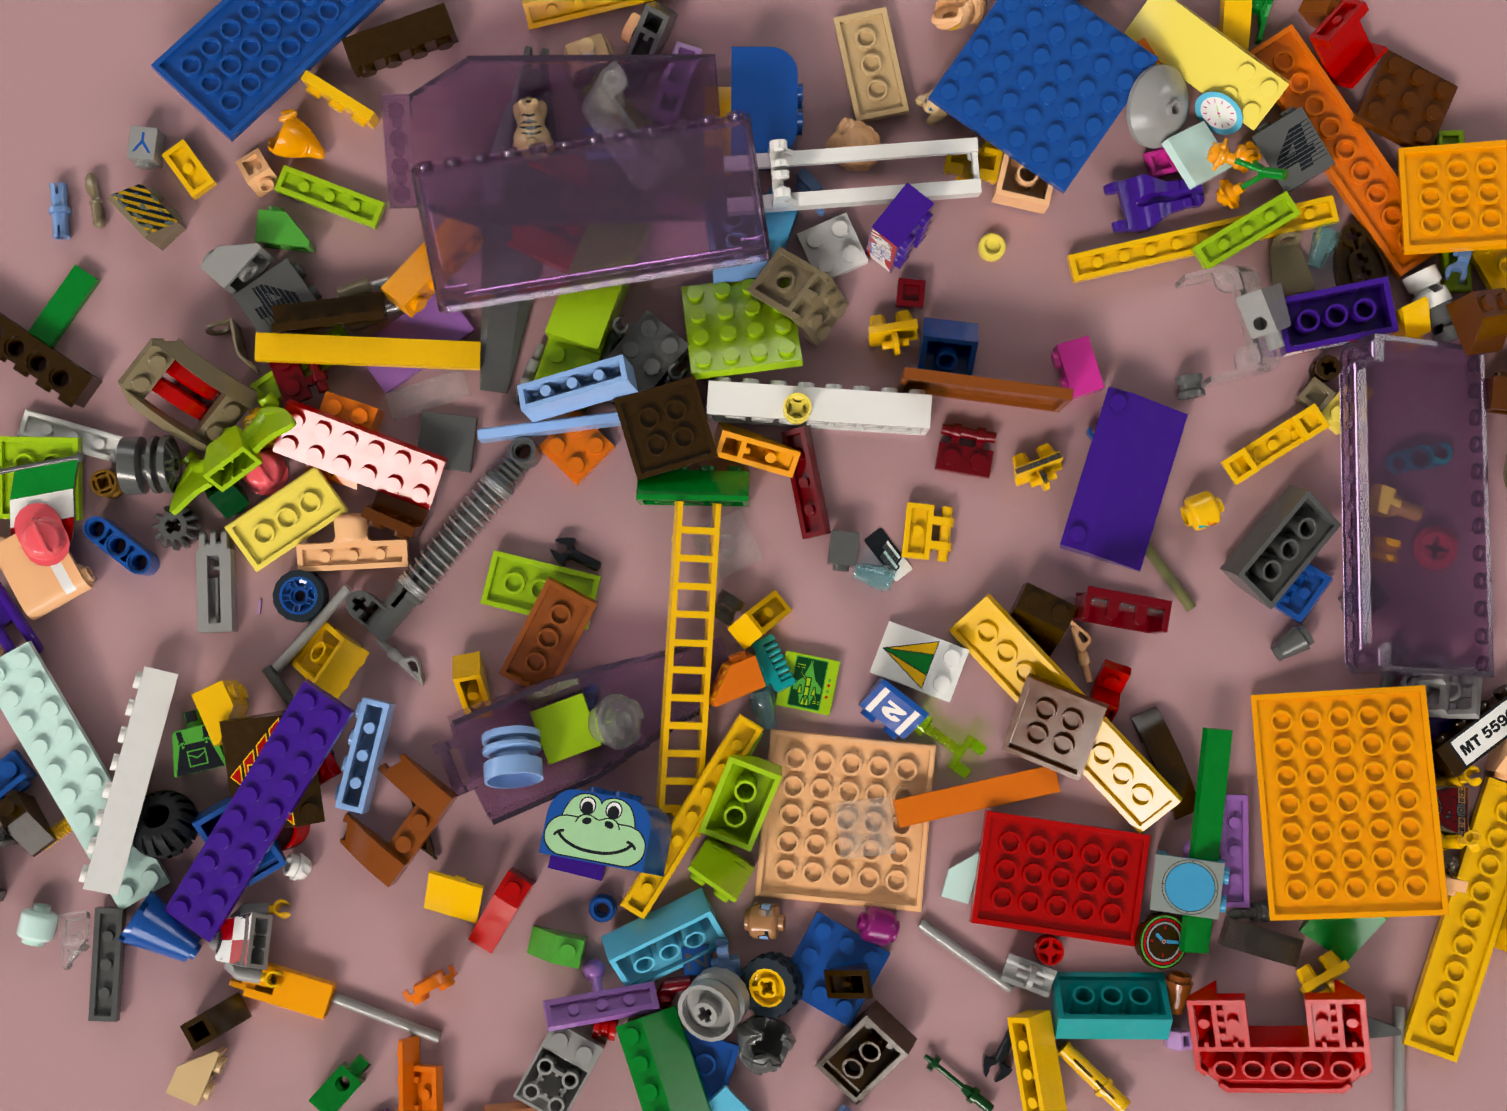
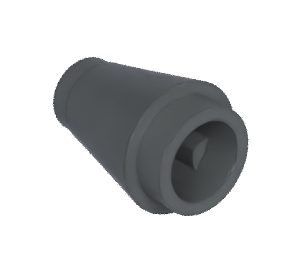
(1292, 643)

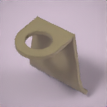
(1289, 265)
(238, 340)

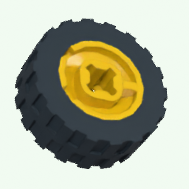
(773, 984)

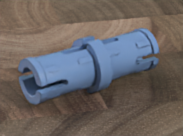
(60, 211)

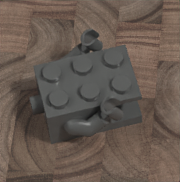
(650, 349)

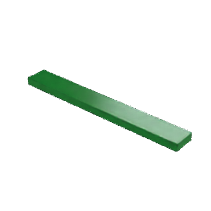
(1207, 824)

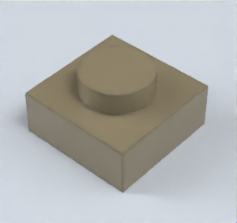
(1317, 393)

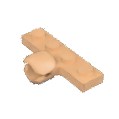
(352, 549)

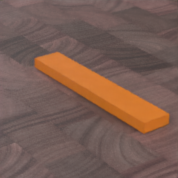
(975, 796)

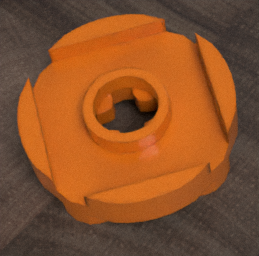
(424, 986)

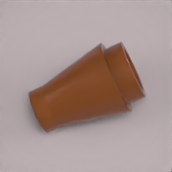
(1178, 988)

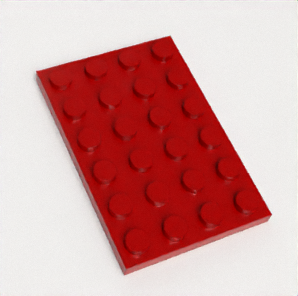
(1059, 878)

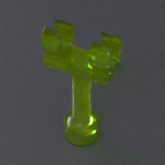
(958, 750)

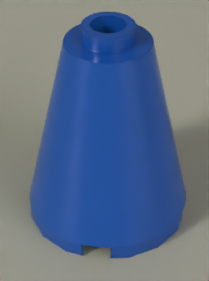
(160, 932)

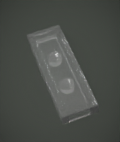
(427, 394)

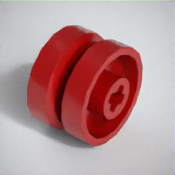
(184, 389)

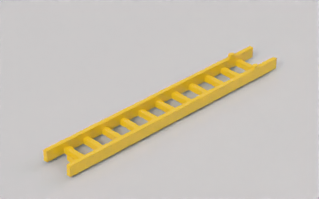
(671, 642)

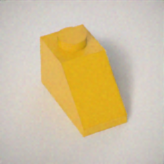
(1414, 319)
(759, 619)
(470, 679)

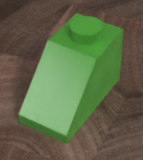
(279, 231)
(557, 946)

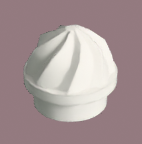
(297, 867)

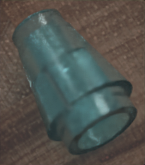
(1322, 246)
(876, 576)
(763, 706)

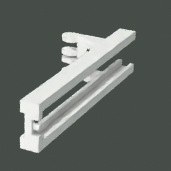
(782, 158)

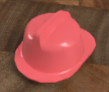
(269, 475)
(41, 534)

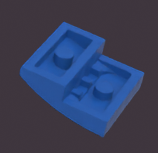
(1304, 594)

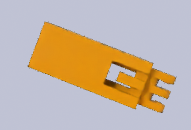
(297, 991)

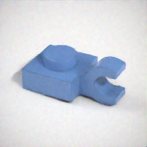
(807, 182)
(1459, 266)
(724, 958)

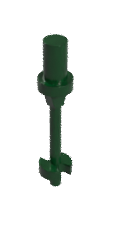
(972, 1094)

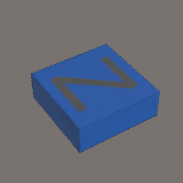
(697, 965)

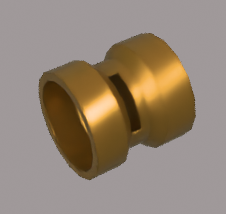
(112, 488)

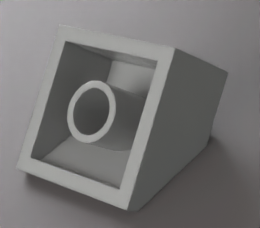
(236, 265)

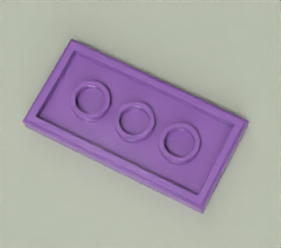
(423, 325)

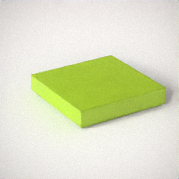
(564, 728)

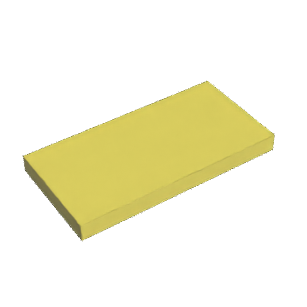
(286, 518)

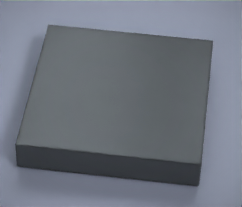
(449, 437)

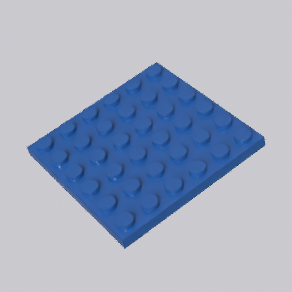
(1042, 83)

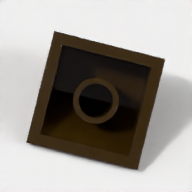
(1042, 616)

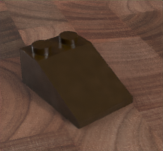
(866, 1052)

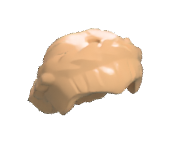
(850, 134)

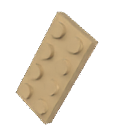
(870, 65)

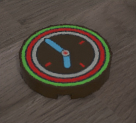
(1159, 941)

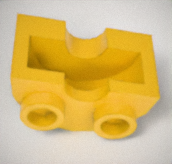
(989, 164)

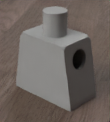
(1265, 314)

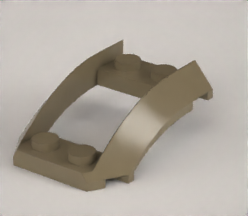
(151, 366)

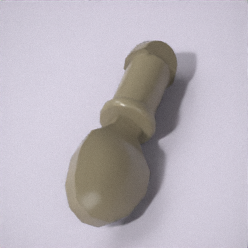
(96, 202)

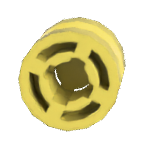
(798, 404)

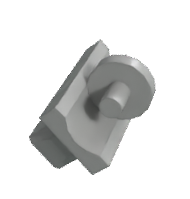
(1028, 974)

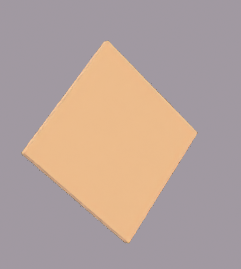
(800, 829)

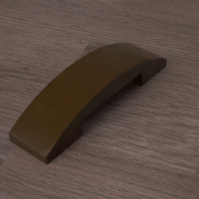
(1166, 757)

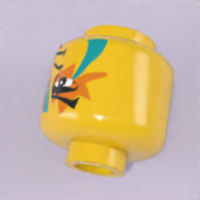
(1201, 510)

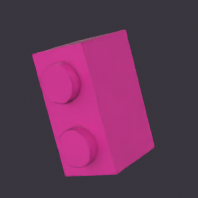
(1077, 367)

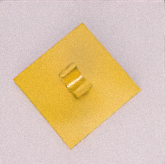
(453, 896)

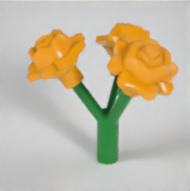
(1244, 158)

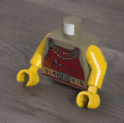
(1454, 811)

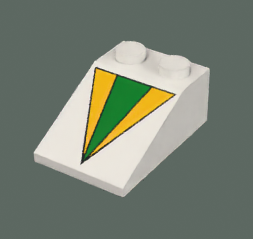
(919, 661)

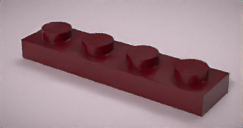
(807, 485)

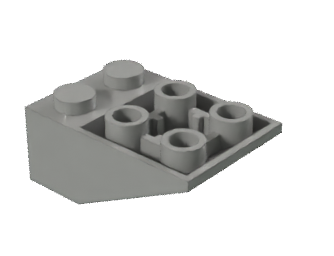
(559, 1069)

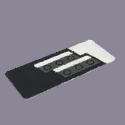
(888, 553)

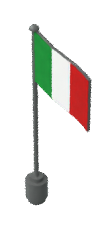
(46, 483)

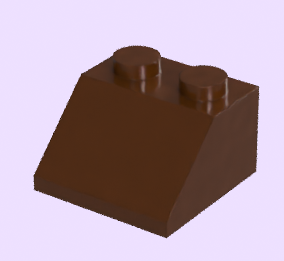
(1480, 320)

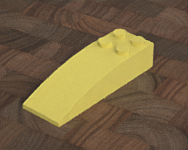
(1208, 57)

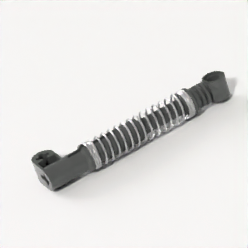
(413, 587)

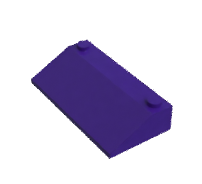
(1123, 479)

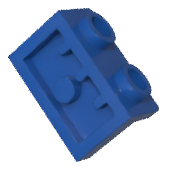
(14, 774)

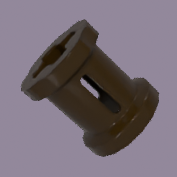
(1332, 365)

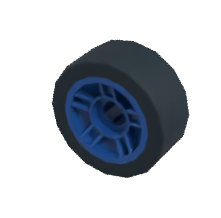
(289, 604)

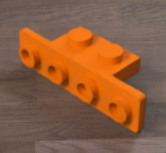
(418, 1083)

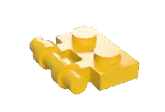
(918, 532)

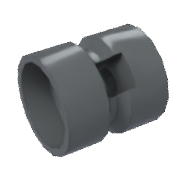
(1441, 323)

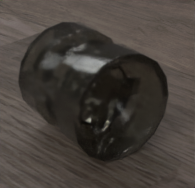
(723, 613)

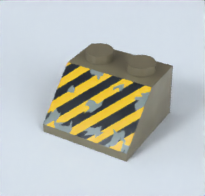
(148, 214)

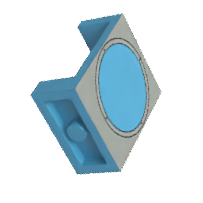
(1188, 886)

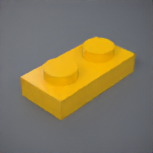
(189, 169)

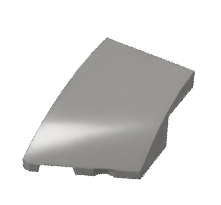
(1449, 695)

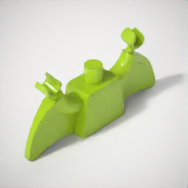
(231, 454)

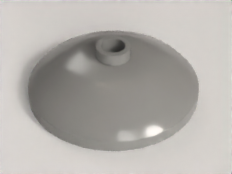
(1157, 105)

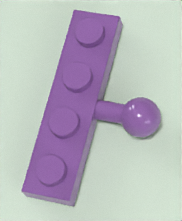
(1234, 849)
(600, 1004)

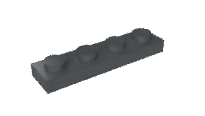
(107, 964)

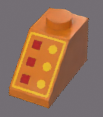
(736, 678)

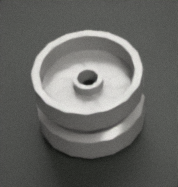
(713, 1004)

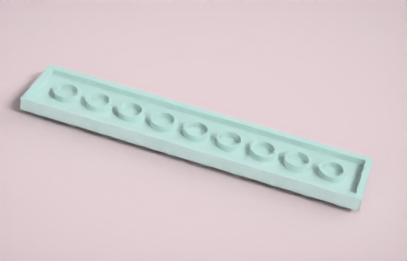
(66, 760)

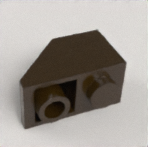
(216, 1021)

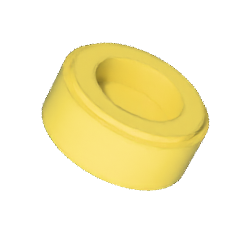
(991, 247)

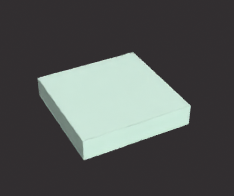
(1190, 152)

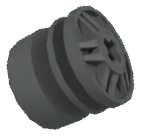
(148, 464)

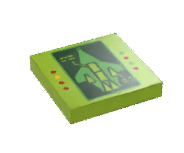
(814, 685)

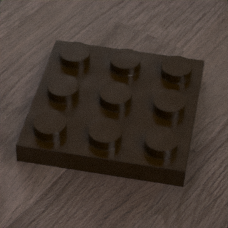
(665, 427)

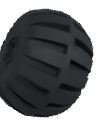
(165, 825)

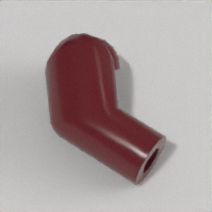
(669, 989)

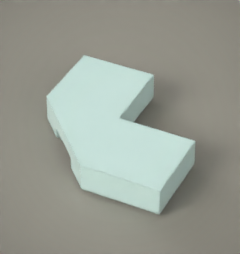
(960, 879)

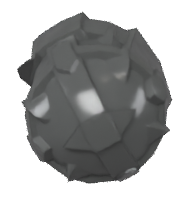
(764, 1043)

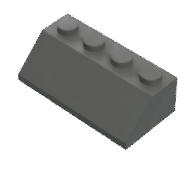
(1281, 545)

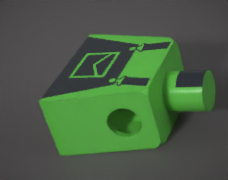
(194, 749)

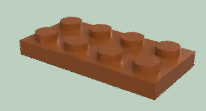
(548, 634)

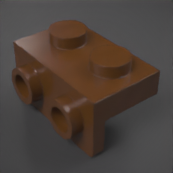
(396, 514)

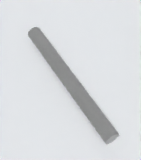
(312, 628)
(964, 954)
(388, 1018)
(1399, 1060)

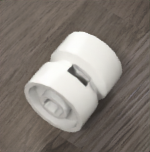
(1427, 283)

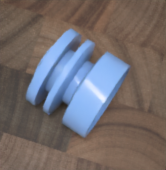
(512, 757)

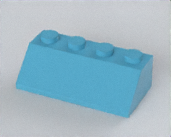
(653, 946)

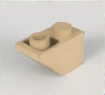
(195, 1077)

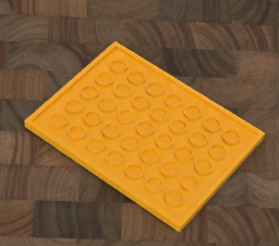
(1348, 804)

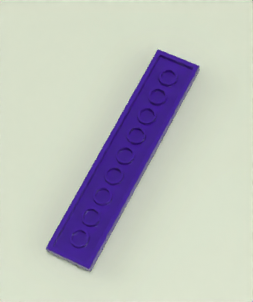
(259, 810)

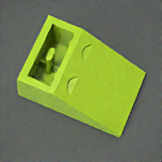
(720, 869)

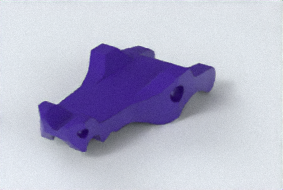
(1149, 200)

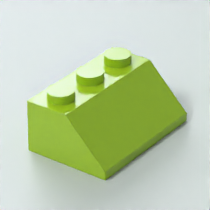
(741, 800)

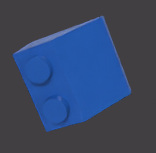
(948, 346)

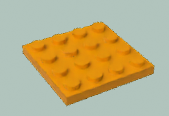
(1453, 197)

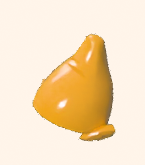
(295, 139)

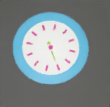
(1219, 112)

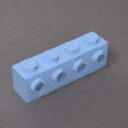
(577, 388)
(365, 755)

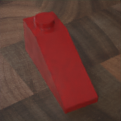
(501, 909)

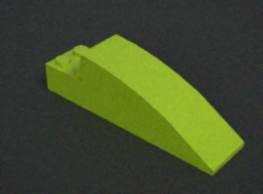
(580, 328)

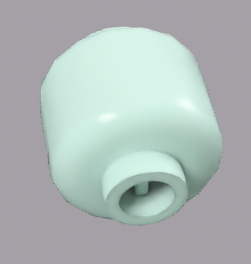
(37, 925)

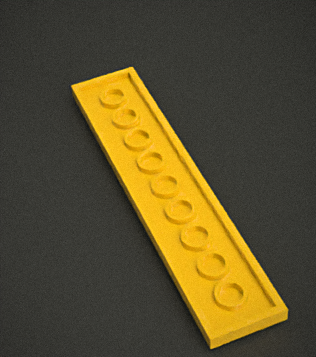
(1114, 762)
(1465, 936)

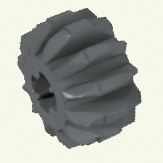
(168, 532)

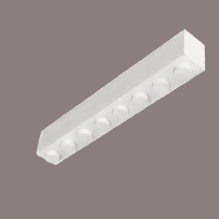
(130, 781)

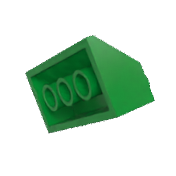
(696, 487)
(662, 1063)

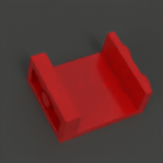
(1344, 44)

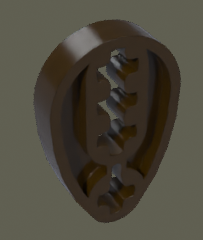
(1347, 251)

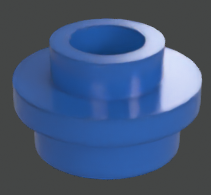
(596, 914)

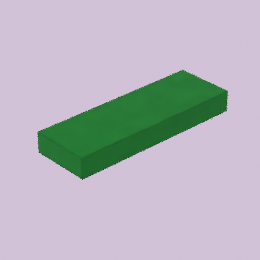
(64, 306)

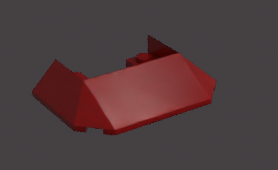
(1281, 1059)

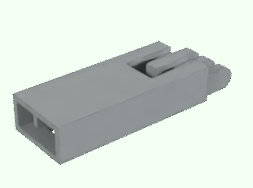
(216, 595)

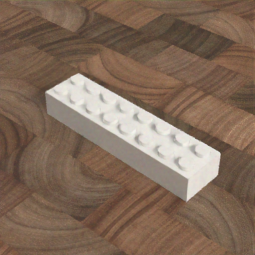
(831, 406)

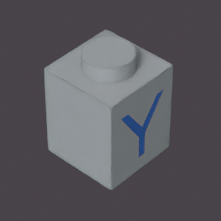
(146, 147)

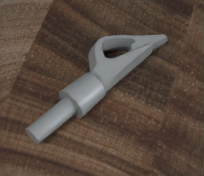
(530, 370)
(396, 656)

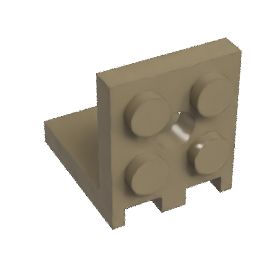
(809, 300)

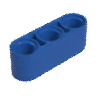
(109, 542)

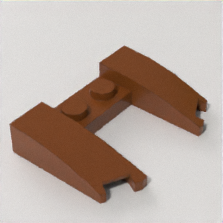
(432, 802)

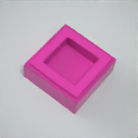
(1159, 163)

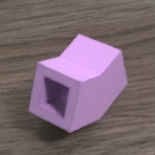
(1178, 1039)

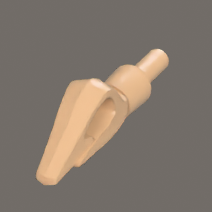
(1081, 647)

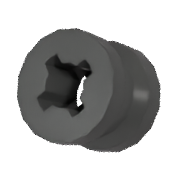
(1190, 386)

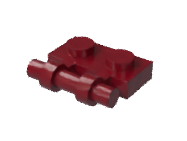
(294, 383)
(964, 459)

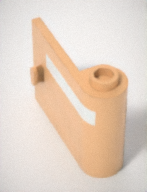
(42, 587)

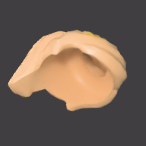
(958, 14)

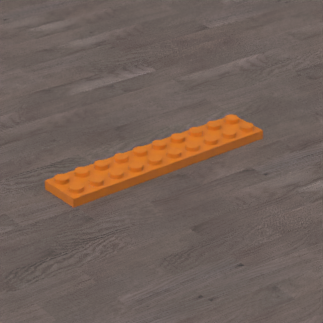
(1360, 169)

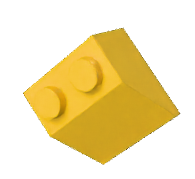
(330, 659)
(221, 702)

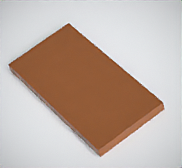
(985, 389)

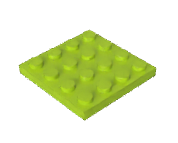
(736, 332)

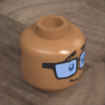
(764, 921)

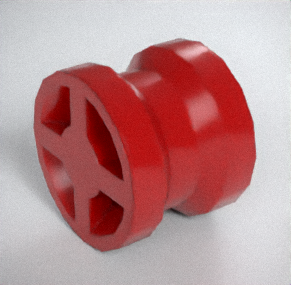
(1050, 954)
(605, 1029)

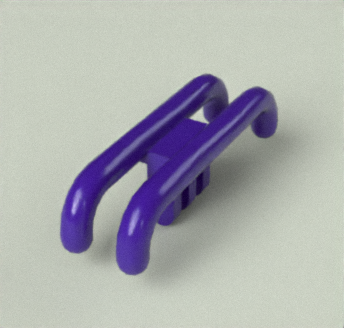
(10, 613)

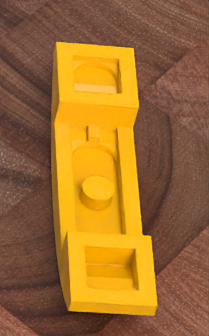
(1274, 444)

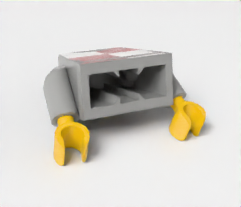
(245, 942)

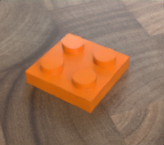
(577, 451)

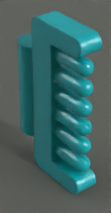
(766, 665)

